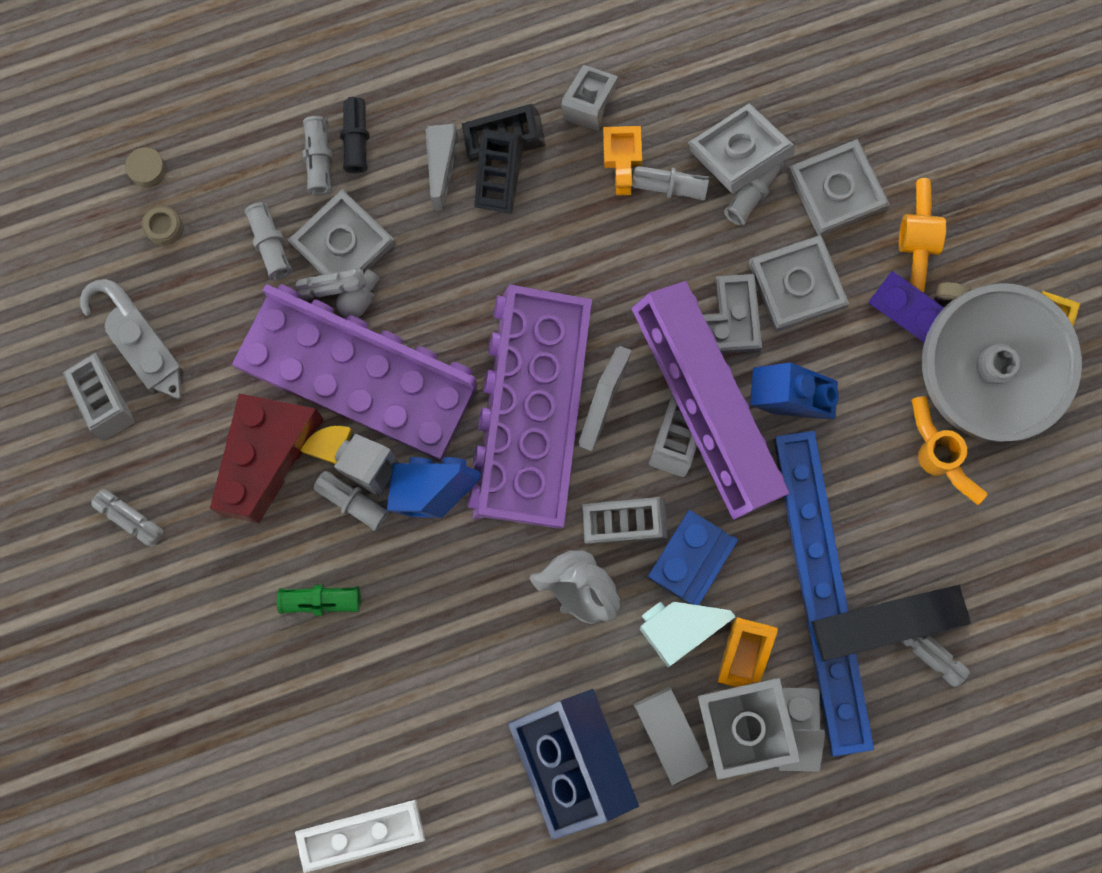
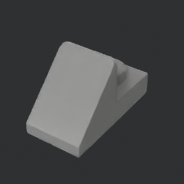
(587, 97)
(804, 714)

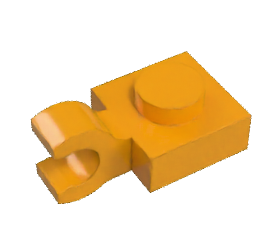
(622, 151)

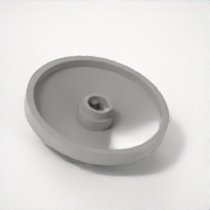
(1002, 362)

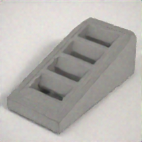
(441, 152)
(112, 416)
(669, 454)
(640, 505)

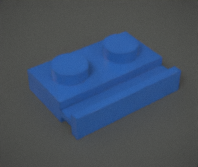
(692, 558)

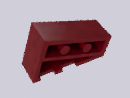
(259, 453)

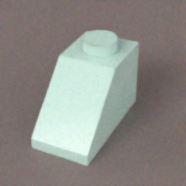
(681, 628)

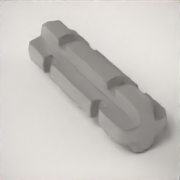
(331, 284)
(127, 517)
(938, 659)

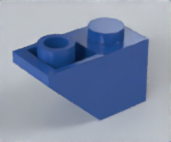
(794, 391)
(429, 488)

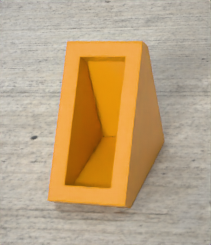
(746, 652)

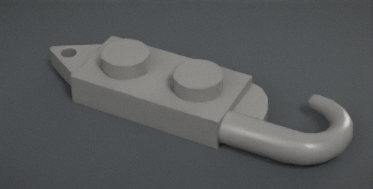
(136, 340)

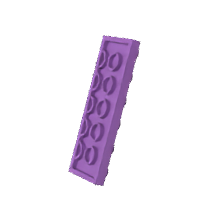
(356, 371)
(531, 407)

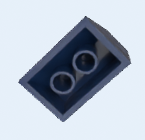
(573, 765)

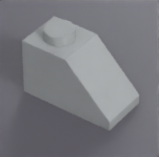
(365, 463)

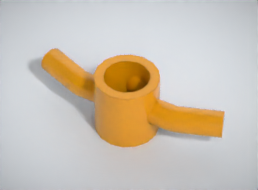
(922, 233)
(953, 443)

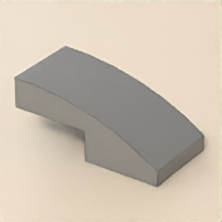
(670, 735)

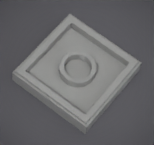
(741, 148)
(838, 187)
(341, 237)
(798, 283)

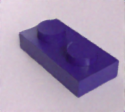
(906, 305)

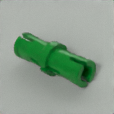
(319, 600)

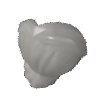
(580, 587)

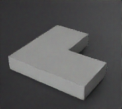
(737, 320)
(603, 397)

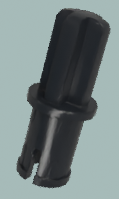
(354, 135)

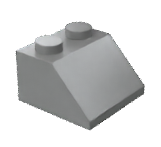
(748, 728)

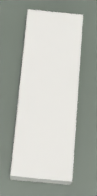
(360, 836)

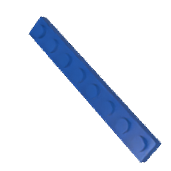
(822, 590)

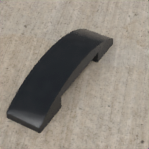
(890, 622)

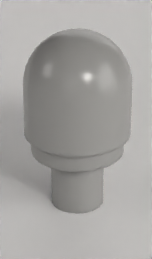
(358, 301)

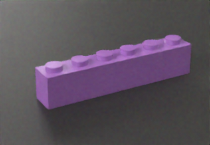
(709, 399)

